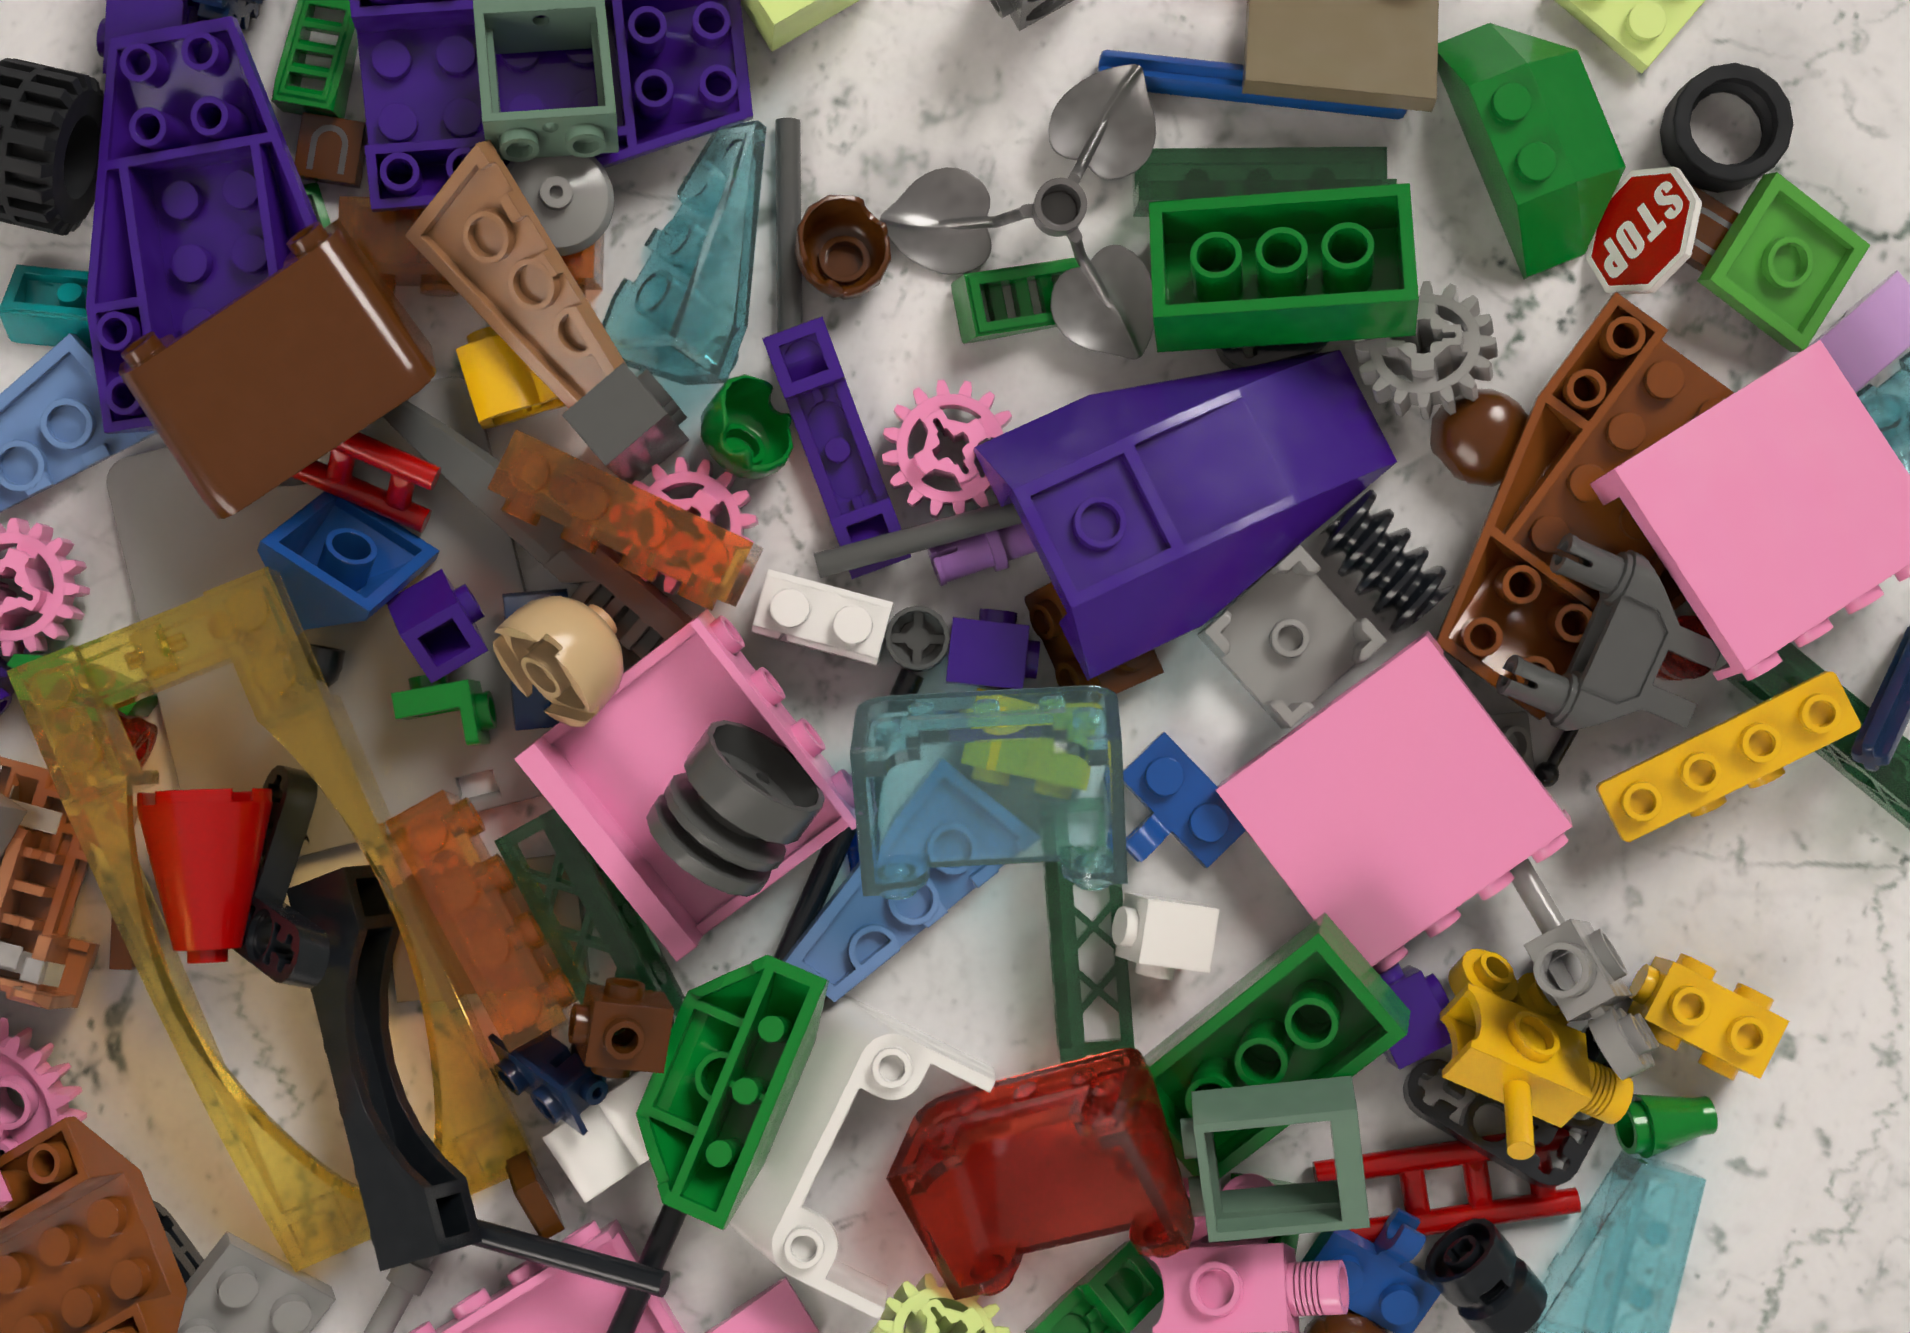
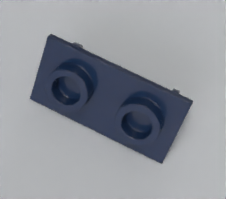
(553, 1079)

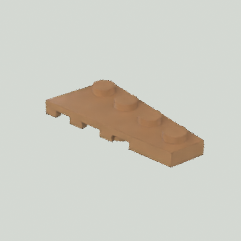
(509, 271)

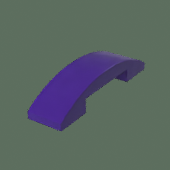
(832, 436)

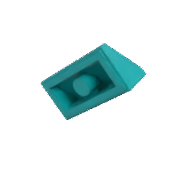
(45, 305)

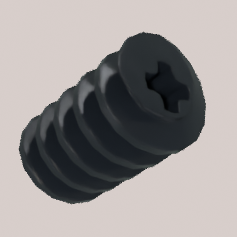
(1384, 562)

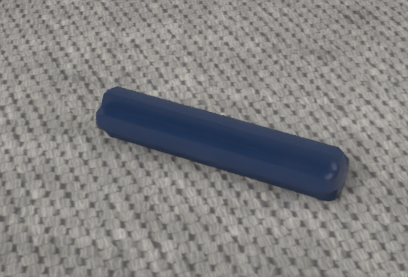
(1887, 714)

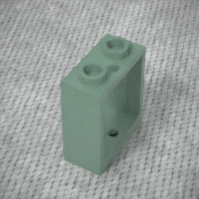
(568, 25)
(1280, 1208)

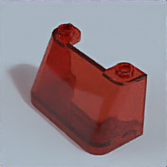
(1041, 1168)

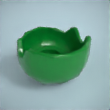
(745, 429)

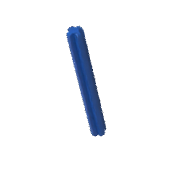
(1220, 82)

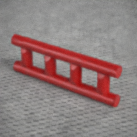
(392, 503)
(1413, 1161)

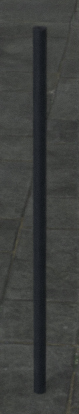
(807, 908)

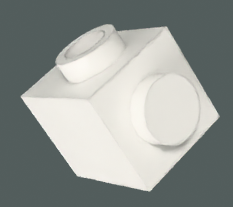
(1164, 934)

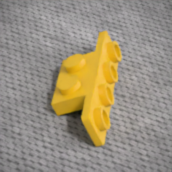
(1728, 756)

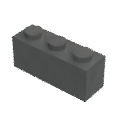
(628, 423)

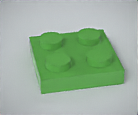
(1783, 262)

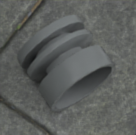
(734, 809)

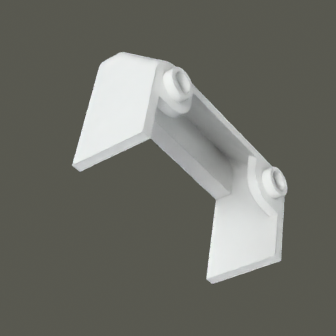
(851, 1052)

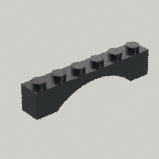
(409, 1190)

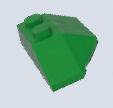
(1533, 139)
(728, 1084)

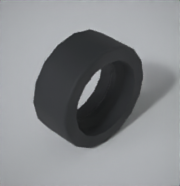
(1766, 101)

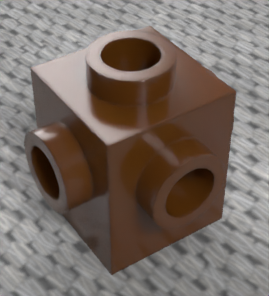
(621, 1028)

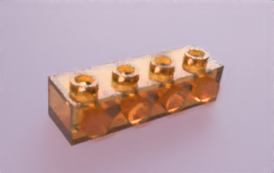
(625, 518)
(482, 919)

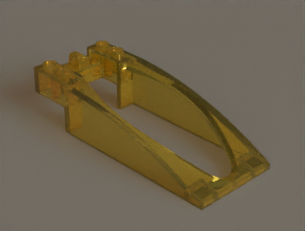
(75, 721)

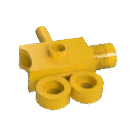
(1523, 1053)

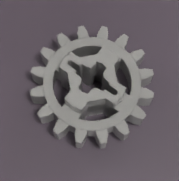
(1446, 370)

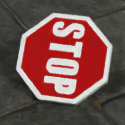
(1645, 231)

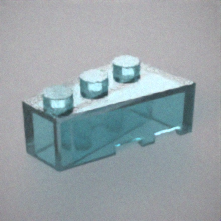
(1626, 1253)

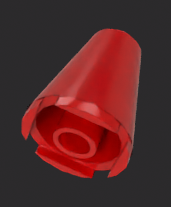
(205, 863)

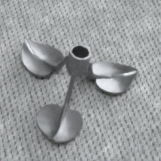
(1105, 301)

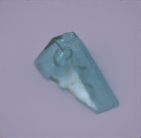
(695, 289)

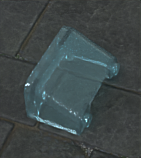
(989, 785)

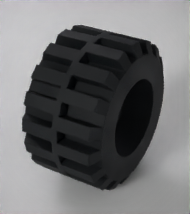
(48, 145)

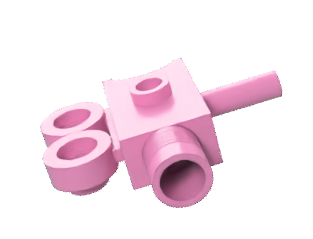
(1245, 1283)

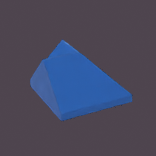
(342, 561)

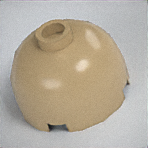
(564, 653)

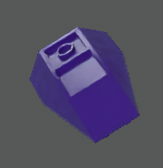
(672, 65)
(186, 194)
(1182, 493)

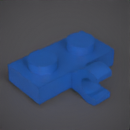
(1180, 803)
(1380, 1273)

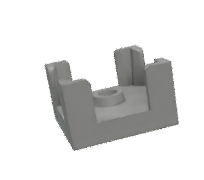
(1290, 638)

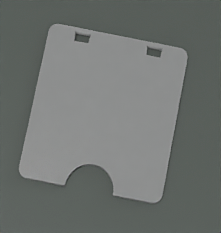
(182, 549)

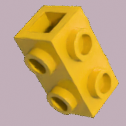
(1687, 1006)

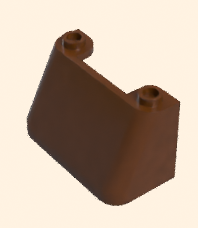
(280, 371)

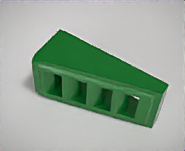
(287, 89)
(970, 307)

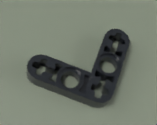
(276, 935)
(1438, 1115)

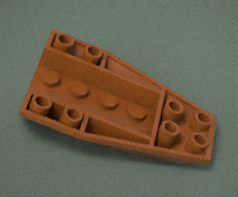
(1596, 411)
(83, 1241)

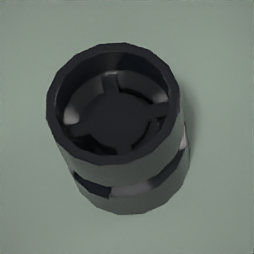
(1485, 1279)

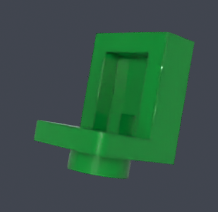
(442, 697)

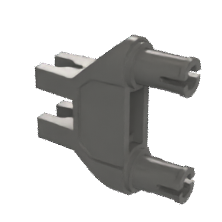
(1618, 649)

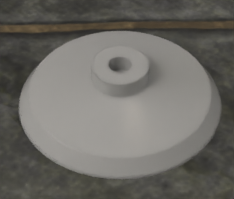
(568, 197)

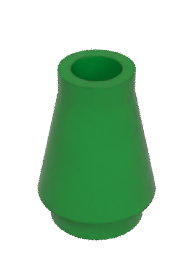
(1664, 1122)

